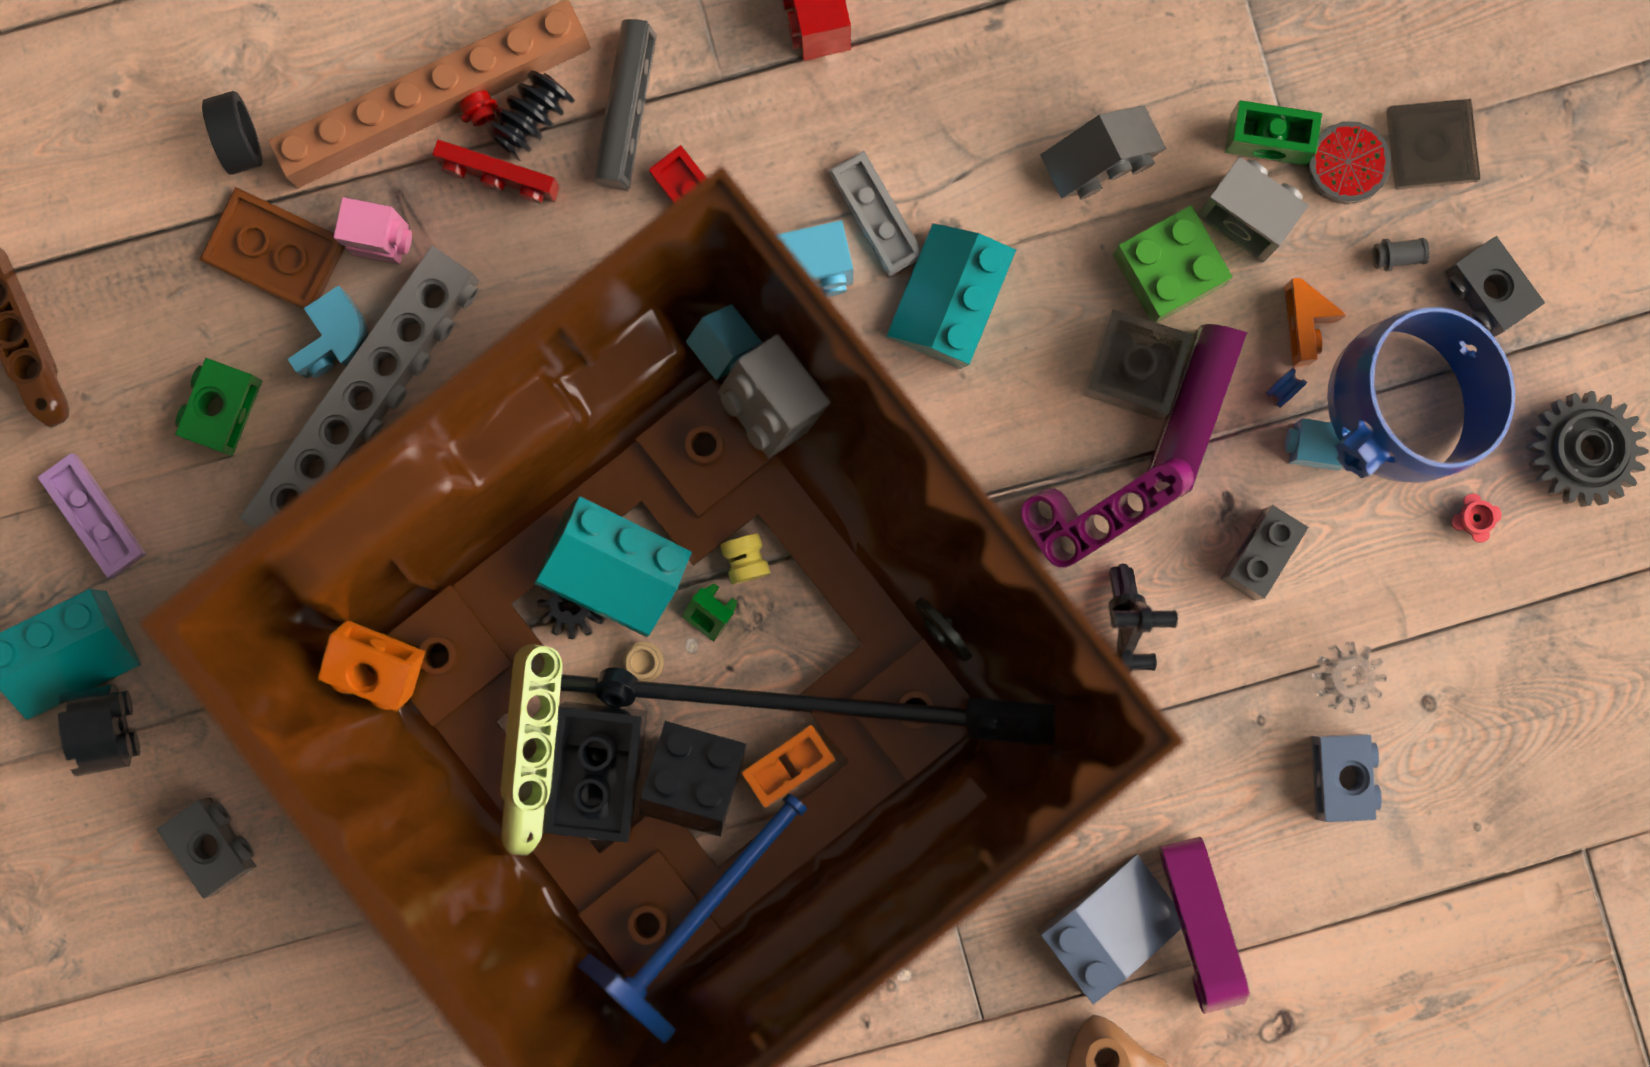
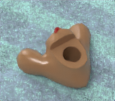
(1107, 1045)

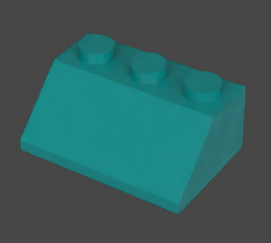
(951, 294)
(612, 566)
(63, 652)

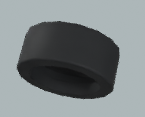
(232, 132)

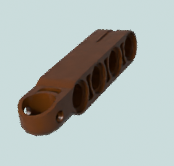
(43, 389)

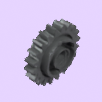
(1612, 443)

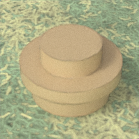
(644, 661)

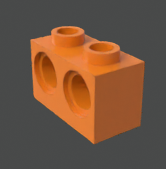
(788, 765)

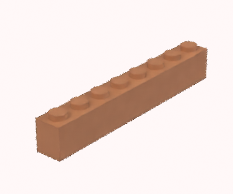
(429, 94)

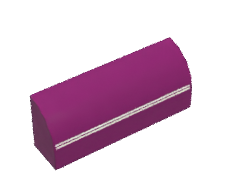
(1198, 398)

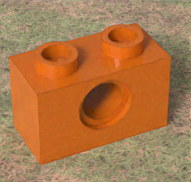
(393, 661)

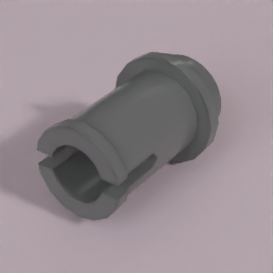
(1400, 253)

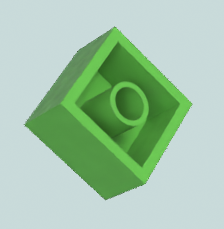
(1172, 265)

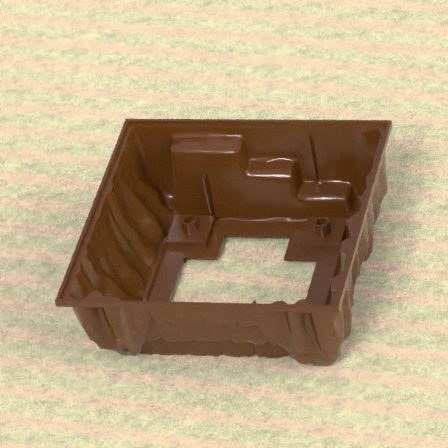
(448, 528)

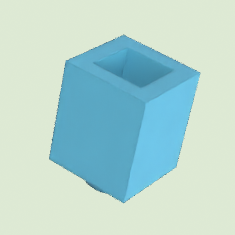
(722, 340)
(1313, 444)

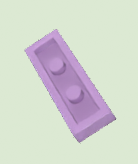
(92, 515)

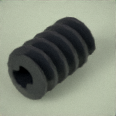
(527, 113)

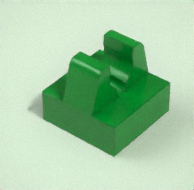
(708, 613)

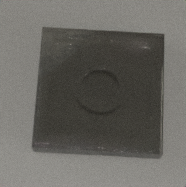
(1433, 144)

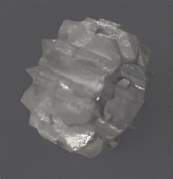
(1365, 674)

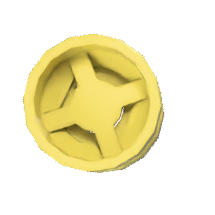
(745, 559)

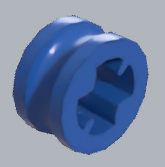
(1286, 387)

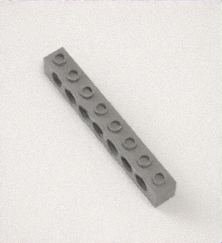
(362, 373)

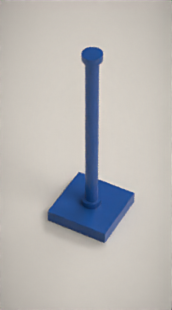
(631, 991)

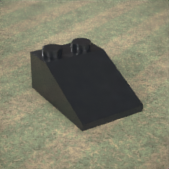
(595, 771)

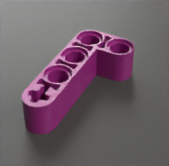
(1113, 508)
(1205, 926)

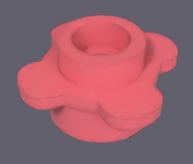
(1488, 515)

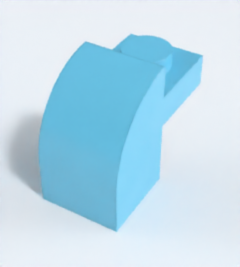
(341, 330)

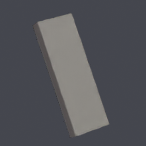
(876, 214)

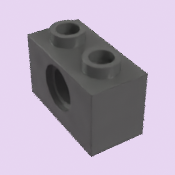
(1515, 292)
(1264, 553)
(185, 839)

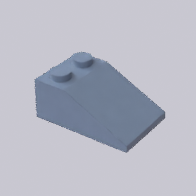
(1112, 928)

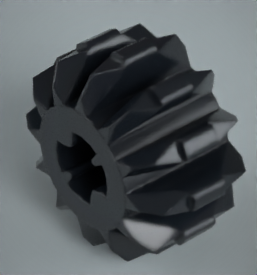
(567, 617)

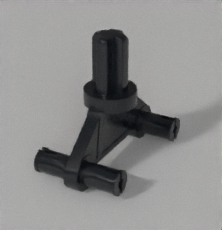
(1134, 617)

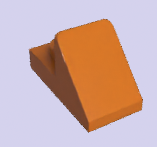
(1304, 309)

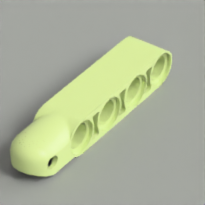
(528, 815)

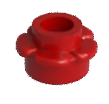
(478, 108)

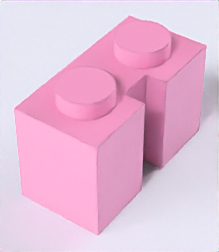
(372, 231)

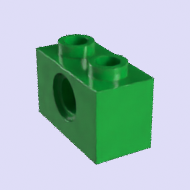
(1273, 132)
(238, 396)

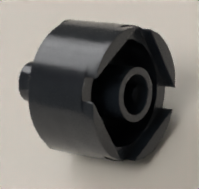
(97, 729)

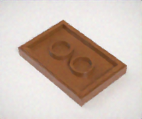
(272, 249)

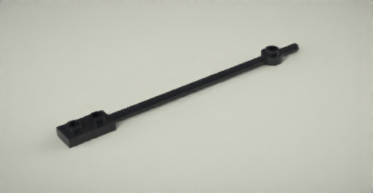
(983, 717)

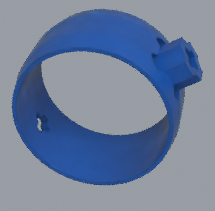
(1483, 380)

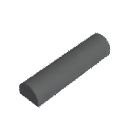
(625, 105)

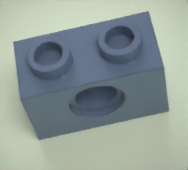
(1330, 756)

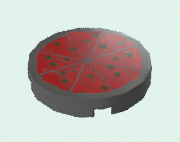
(1350, 163)

